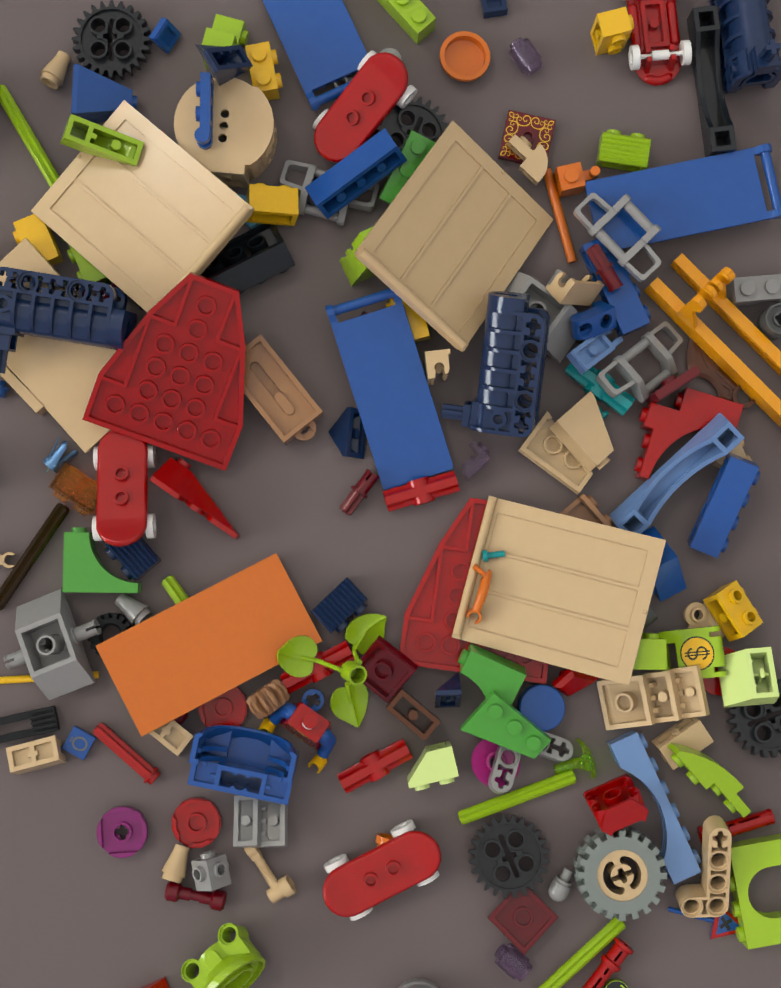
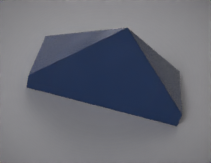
(349, 434)
(449, 693)

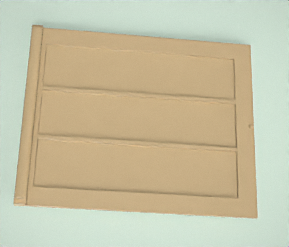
(143, 221)
(454, 236)
(562, 591)

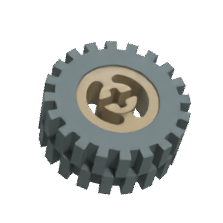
(630, 897)

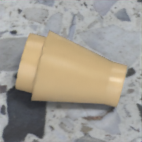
(55, 71)
(176, 865)

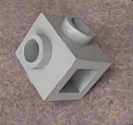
(210, 871)

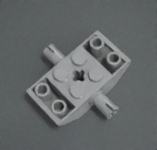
(560, 332)
(66, 664)

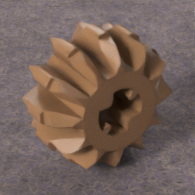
(268, 698)

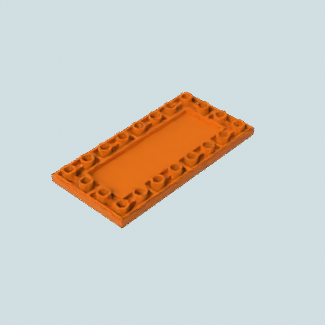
(206, 644)

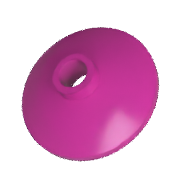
(481, 759)

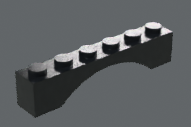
(714, 117)

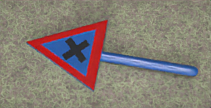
(721, 925)

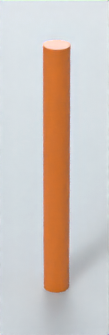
(559, 217)

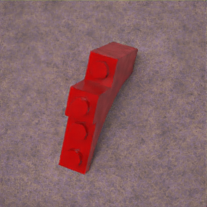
(667, 424)

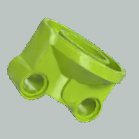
(226, 962)

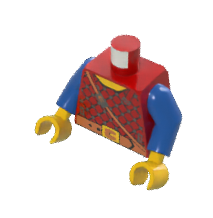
(306, 726)

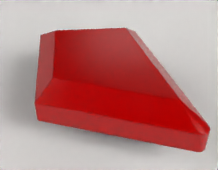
(572, 681)

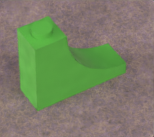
(85, 570)
(492, 672)

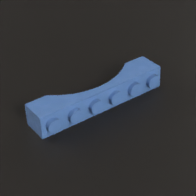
(706, 446)
(631, 756)

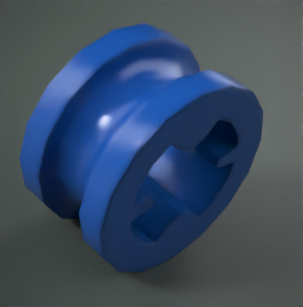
(311, 692)

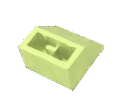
(749, 678)
(433, 765)

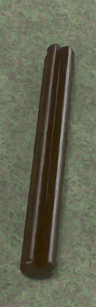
(32, 553)

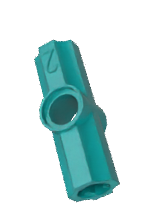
(588, 380)

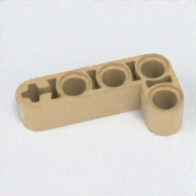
(711, 866)

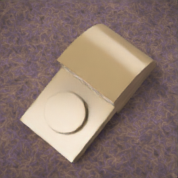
(535, 161)

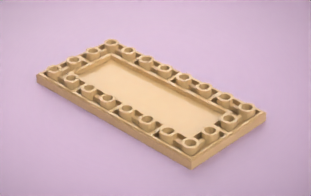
(56, 370)

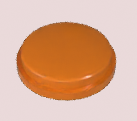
(464, 56)

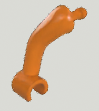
(482, 592)

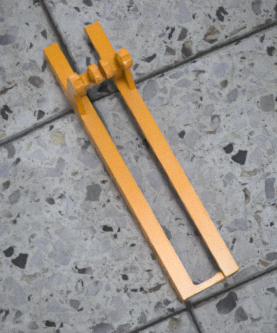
(714, 294)

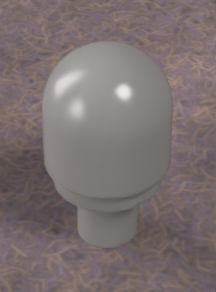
(561, 885)

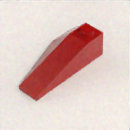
(185, 486)

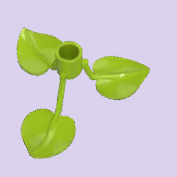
(346, 702)

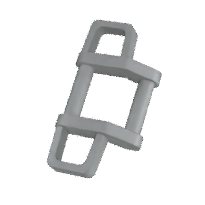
(312, 173)
(597, 231)
(634, 381)

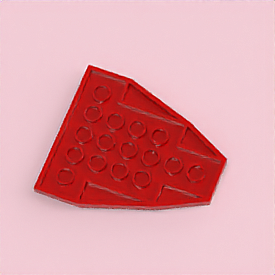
(179, 375)
(437, 599)

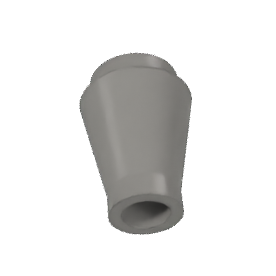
(132, 609)

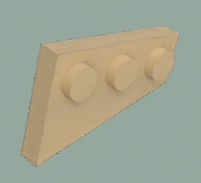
(553, 456)

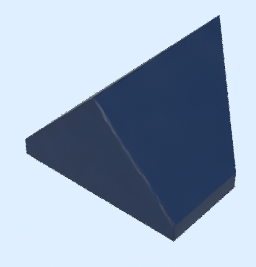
(225, 61)

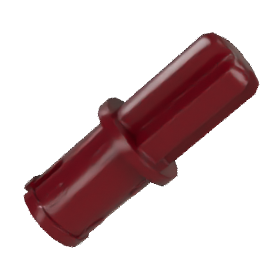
(604, 267)
(359, 492)

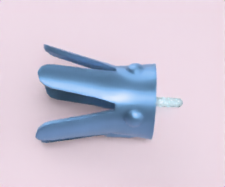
(52, 460)

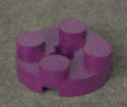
(133, 841)

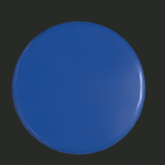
(542, 706)

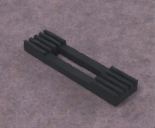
(43, 721)

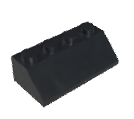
(250, 259)

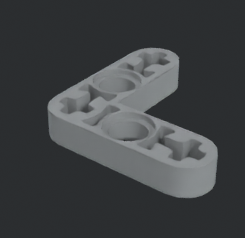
(509, 777)

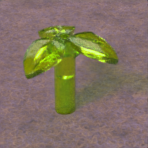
(584, 762)

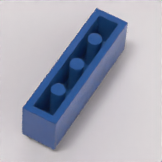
(355, 173)
(629, 310)
(723, 505)

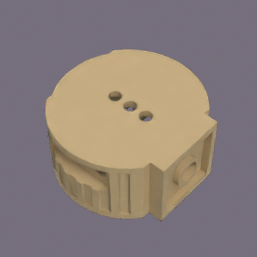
(249, 133)

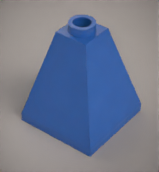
(97, 96)

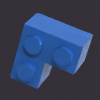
(670, 576)

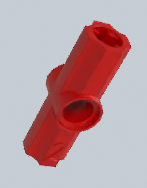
(421, 491)
(336, 655)
(374, 765)

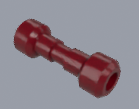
(215, 899)

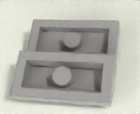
(259, 823)

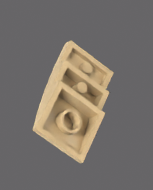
(654, 698)

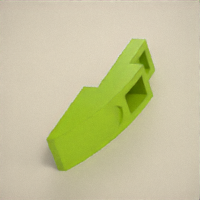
(710, 774)

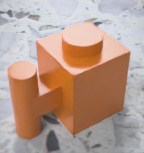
(571, 178)

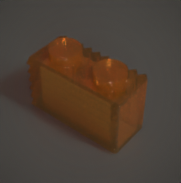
(76, 487)

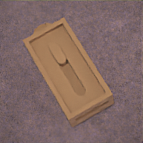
(278, 393)

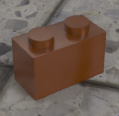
(413, 714)

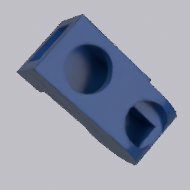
(592, 321)

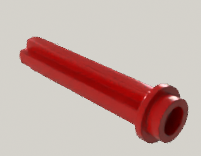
(126, 753)

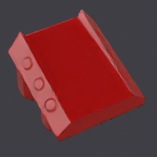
(616, 804)

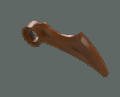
(710, 371)

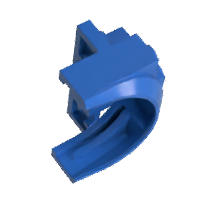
(244, 764)

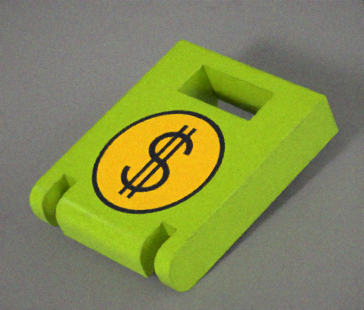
(697, 647)

